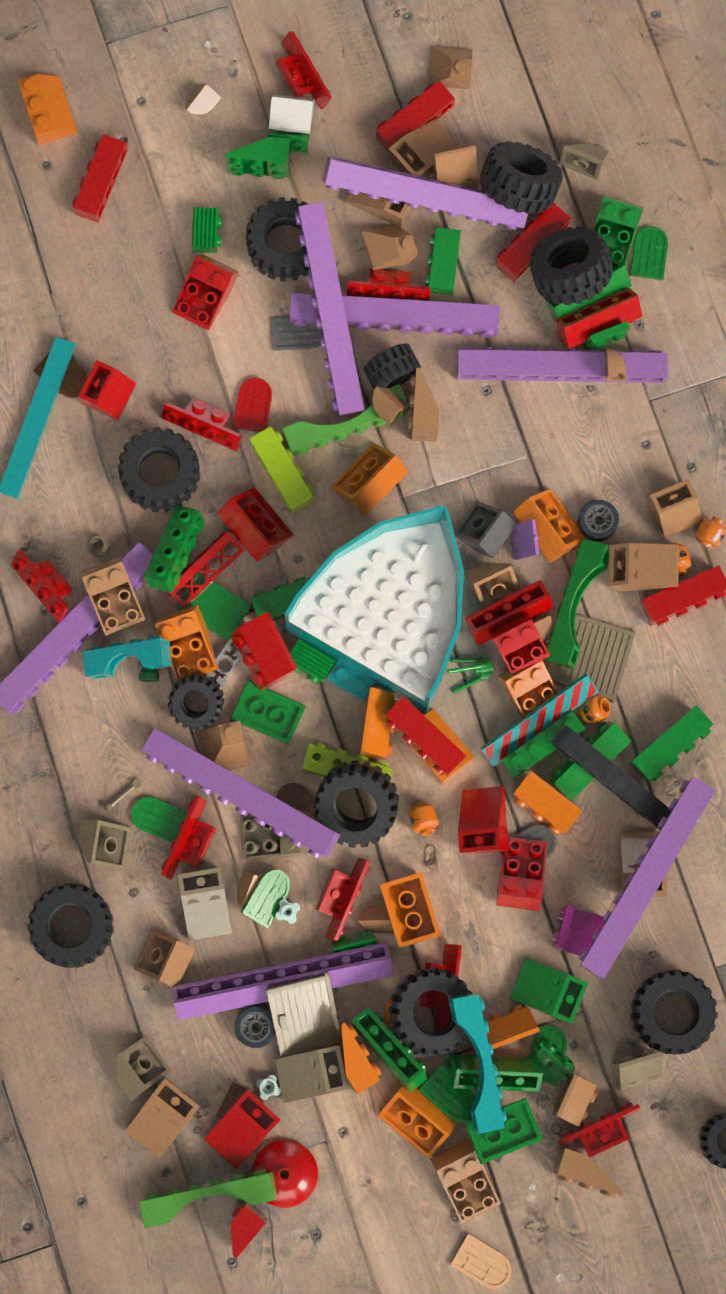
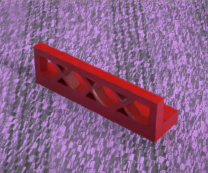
(203, 559)

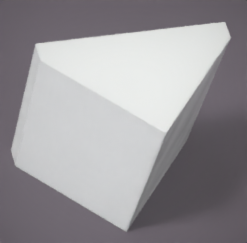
(291, 113)

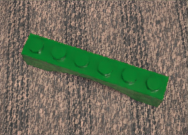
(590, 563)

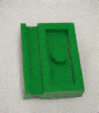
(607, 336)

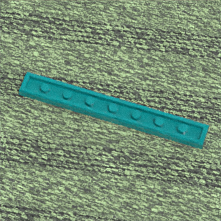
(37, 418)

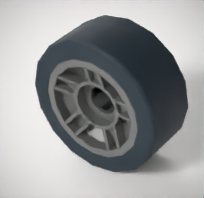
(604, 511)
(245, 1021)

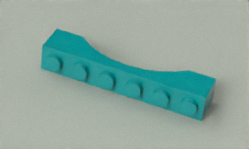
(486, 1108)

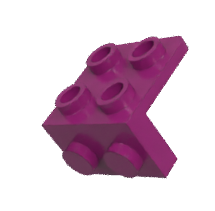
(575, 930)

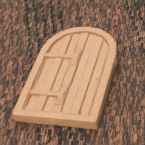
(482, 1263)

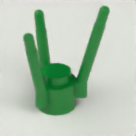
(480, 666)

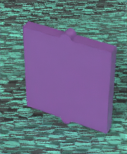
(525, 540)

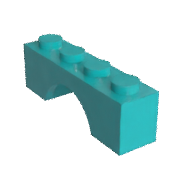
(103, 662)

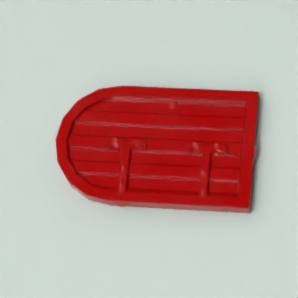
(253, 405)

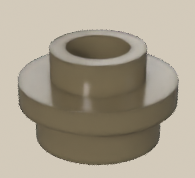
(97, 539)

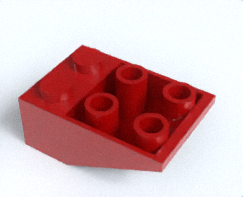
(204, 291)
(483, 821)
(522, 874)
(242, 1129)

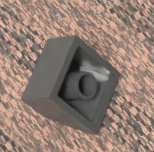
(485, 529)

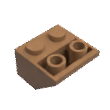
(675, 508)

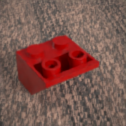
(106, 390)
(519, 643)

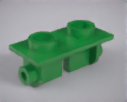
(298, 140)
(362, 940)
(562, 1065)

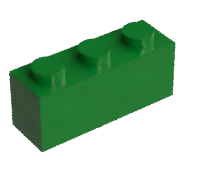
(443, 261)

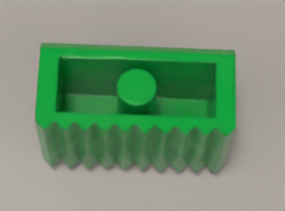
(205, 230)
(312, 662)

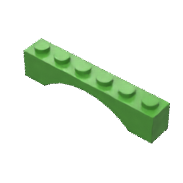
(306, 436)
(255, 1189)

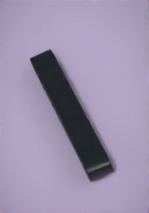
(610, 775)

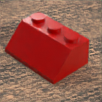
(254, 523)
(263, 651)
(245, 1225)

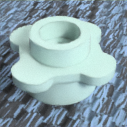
(285, 905)
(265, 1093)

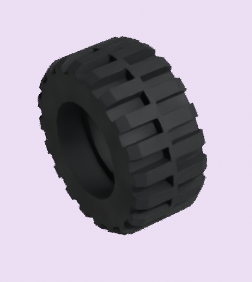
(520, 177)
(566, 248)
(261, 255)
(150, 444)
(364, 778)
(49, 904)
(403, 1005)
(703, 1006)

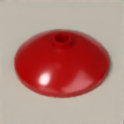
(301, 1167)

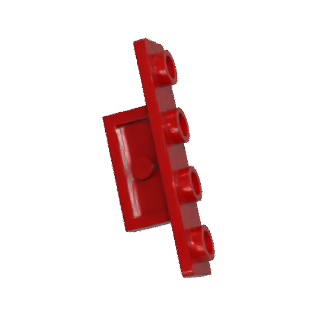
(301, 73)
(388, 285)
(203, 420)
(44, 582)
(191, 841)
(340, 895)
(437, 999)
(603, 1134)

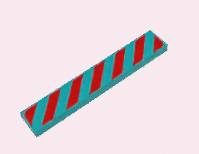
(539, 719)

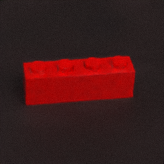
(420, 111)
(100, 178)
(516, 258)
(598, 316)
(688, 594)
(531, 600)
(425, 737)

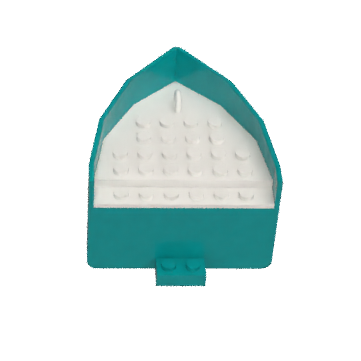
(387, 607)

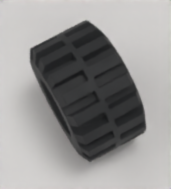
(392, 366)
(187, 716)
(709, 1140)

